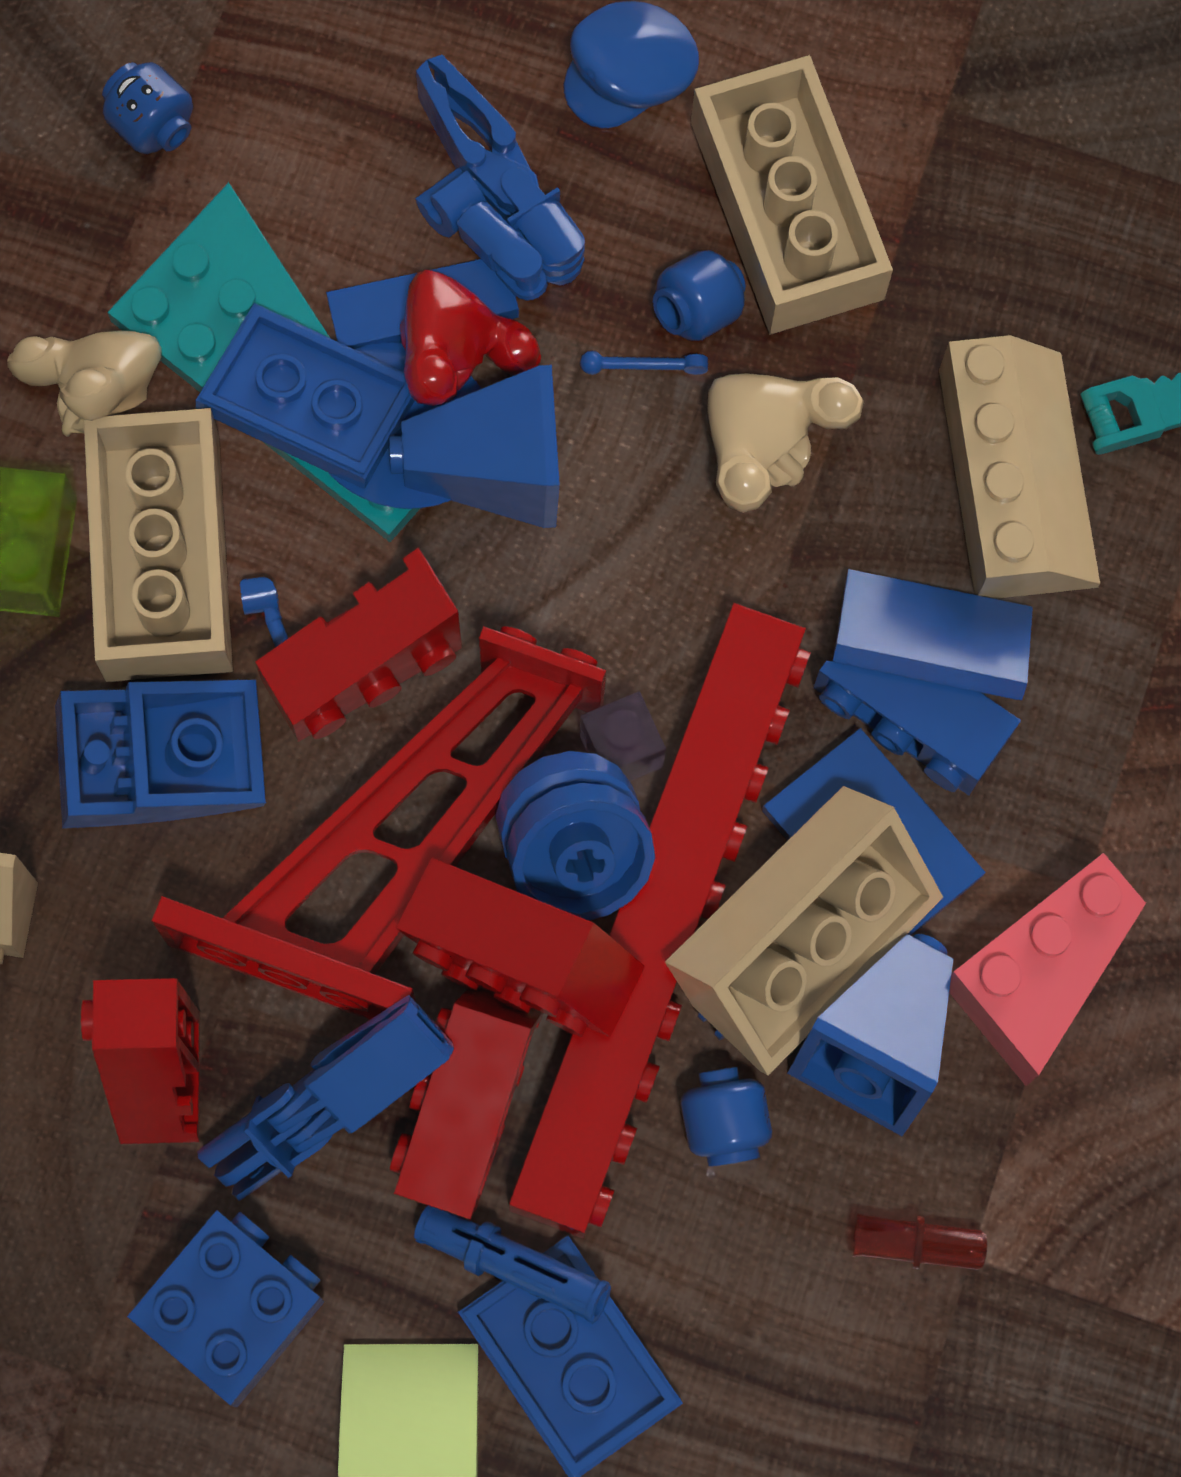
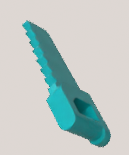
(1151, 407)

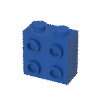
(228, 1306)

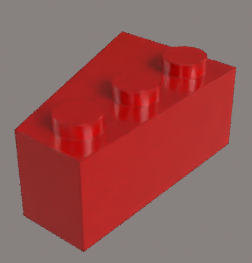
(363, 652)
(146, 1057)
(464, 1104)

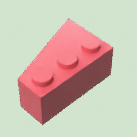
(1045, 965)

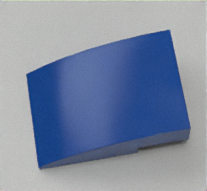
(158, 752)

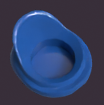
(627, 61)

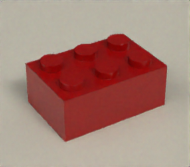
(519, 949)

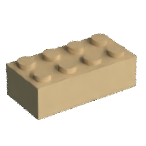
(790, 194)
(157, 545)

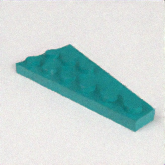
(198, 301)

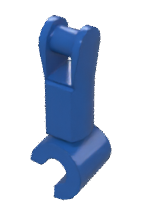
(460, 206)

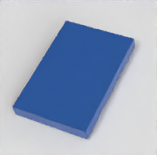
(307, 395)
(934, 634)
(865, 769)
(575, 1379)

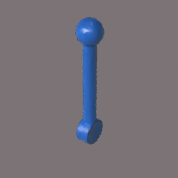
(593, 363)

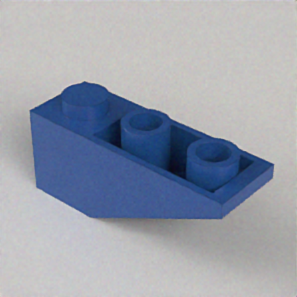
(939, 725)

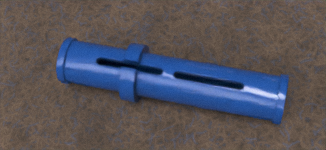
(488, 1251)

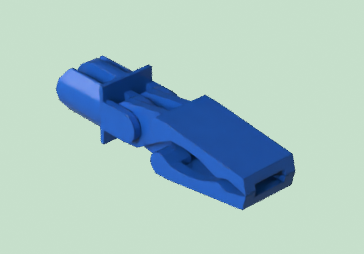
(503, 171)
(344, 1090)

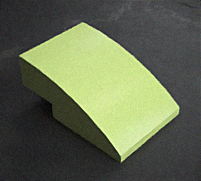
(409, 1411)

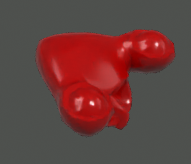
(449, 334)

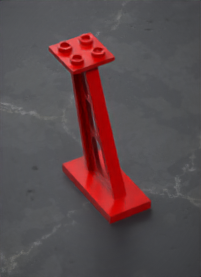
(342, 973)

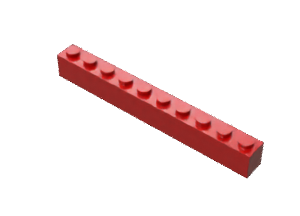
(691, 835)

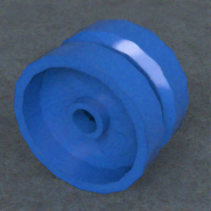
(575, 834)

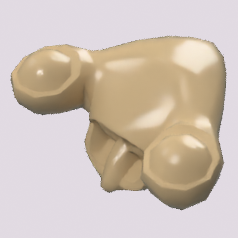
(94, 373)
(763, 430)

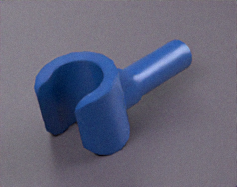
(261, 596)

